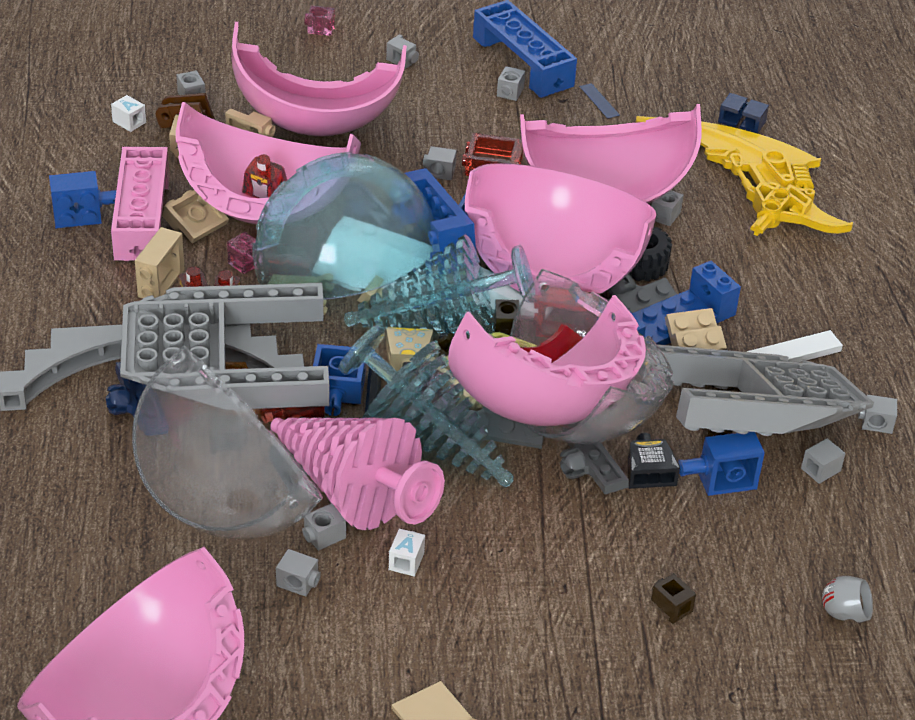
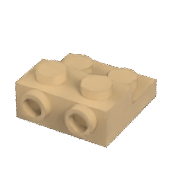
(254, 122)
(193, 216)
(695, 330)

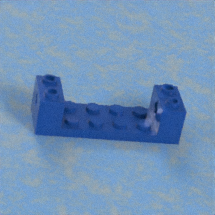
(550, 63)
(449, 218)
(708, 289)

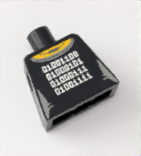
(651, 463)

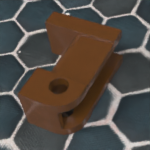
(166, 112)

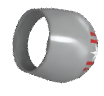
(843, 599)

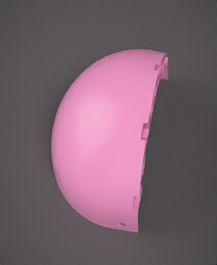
(311, 105)
(218, 155)
(633, 157)
(560, 221)
(545, 393)
(151, 655)

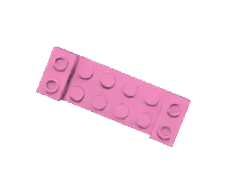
(138, 199)

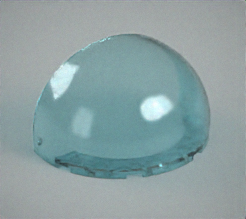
(343, 226)

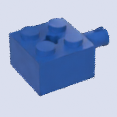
(77, 199)
(341, 387)
(727, 463)

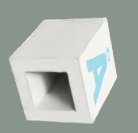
(128, 113)
(406, 552)

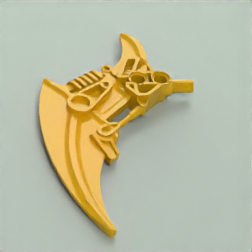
(779, 171)

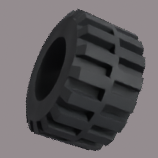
(655, 257)

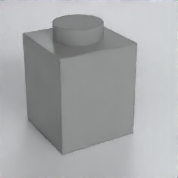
(823, 460)

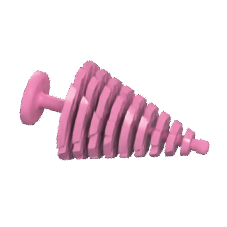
(365, 467)

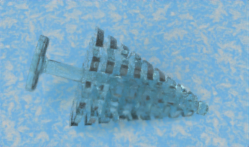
(443, 292)
(424, 400)

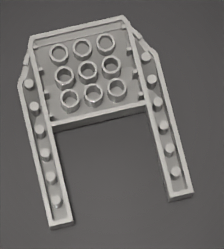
(197, 319)
(773, 394)

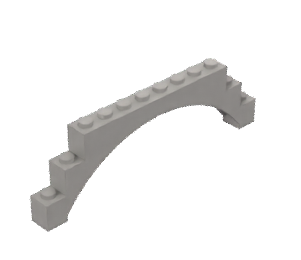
(84, 347)

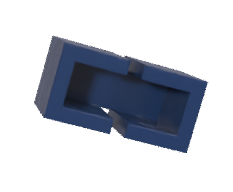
(736, 107)

